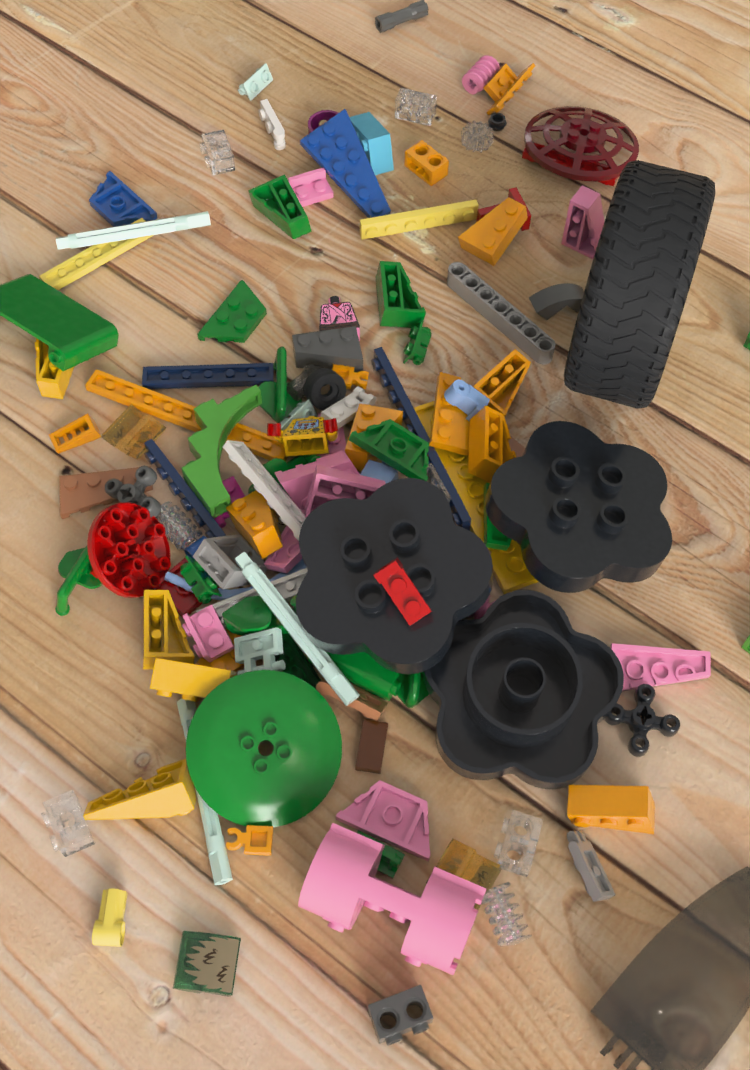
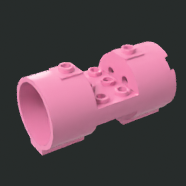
(345, 880)

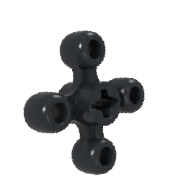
(650, 721)

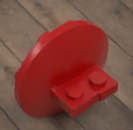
(128, 549)

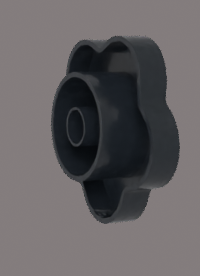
(581, 508)
(353, 538)
(523, 693)

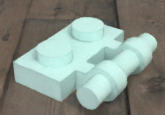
(259, 646)

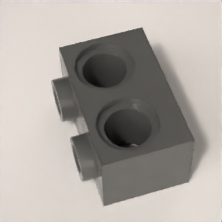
(396, 1007)

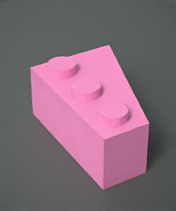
(584, 222)
(299, 479)
(337, 484)

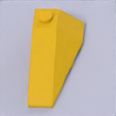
(160, 796)

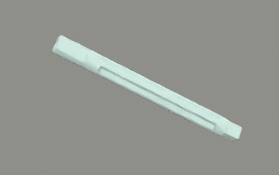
(134, 230)
(291, 623)
(214, 839)

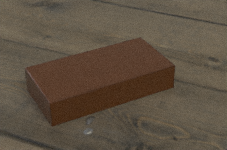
(371, 746)

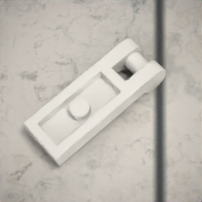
(272, 124)
(346, 408)

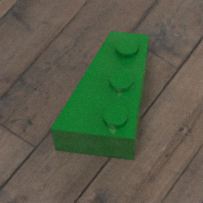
(281, 206)
(396, 300)

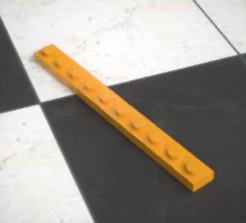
(177, 412)

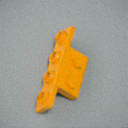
(503, 84)

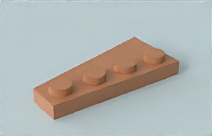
(87, 490)

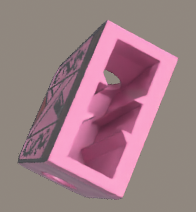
(338, 315)

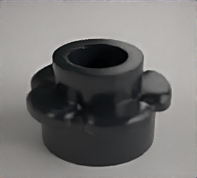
(497, 121)

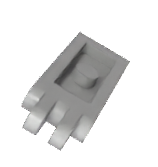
(589, 866)

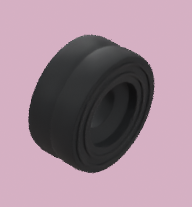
(317, 380)

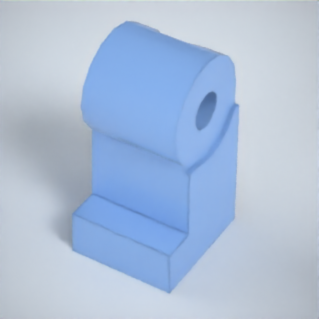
(465, 398)

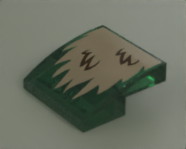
(207, 963)

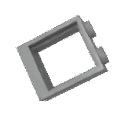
(214, 559)

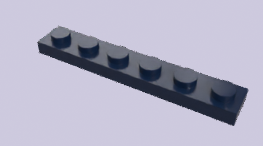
(207, 375)
(179, 487)

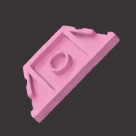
(391, 817)

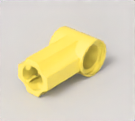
(110, 927)

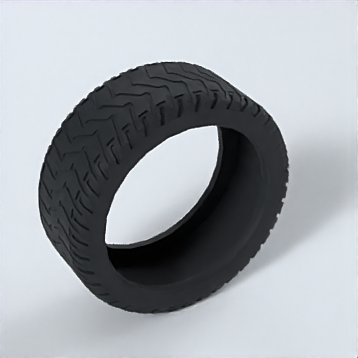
(638, 283)

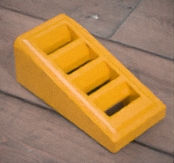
(85, 437)

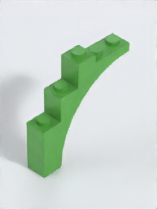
(206, 446)

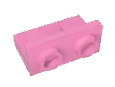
(311, 187)
(209, 634)

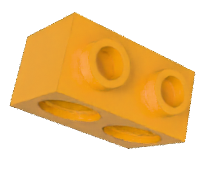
(426, 163)

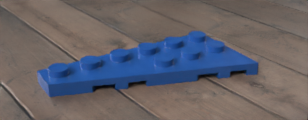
(344, 160)

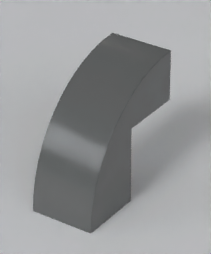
(556, 297)

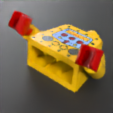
(305, 435)

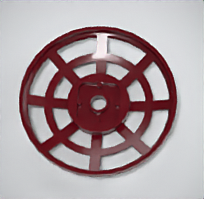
(583, 137)

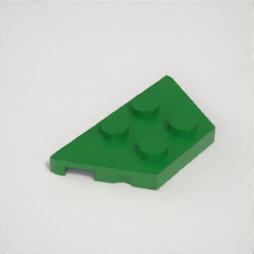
(235, 317)
(395, 447)

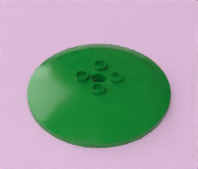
(226, 757)

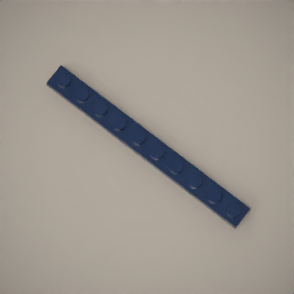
(412, 423)

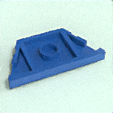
(119, 203)

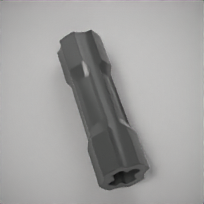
(412, 12)

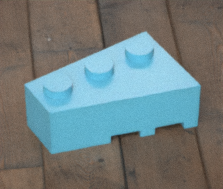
(375, 142)

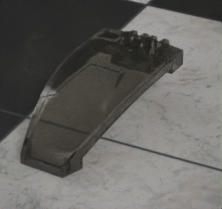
(685, 985)

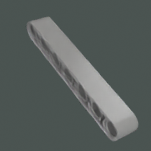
(501, 313)

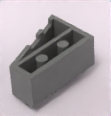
(328, 348)

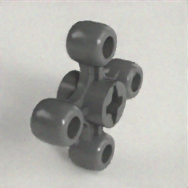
(135, 493)

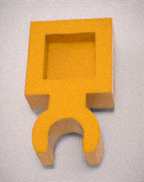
(351, 377)
(256, 840)

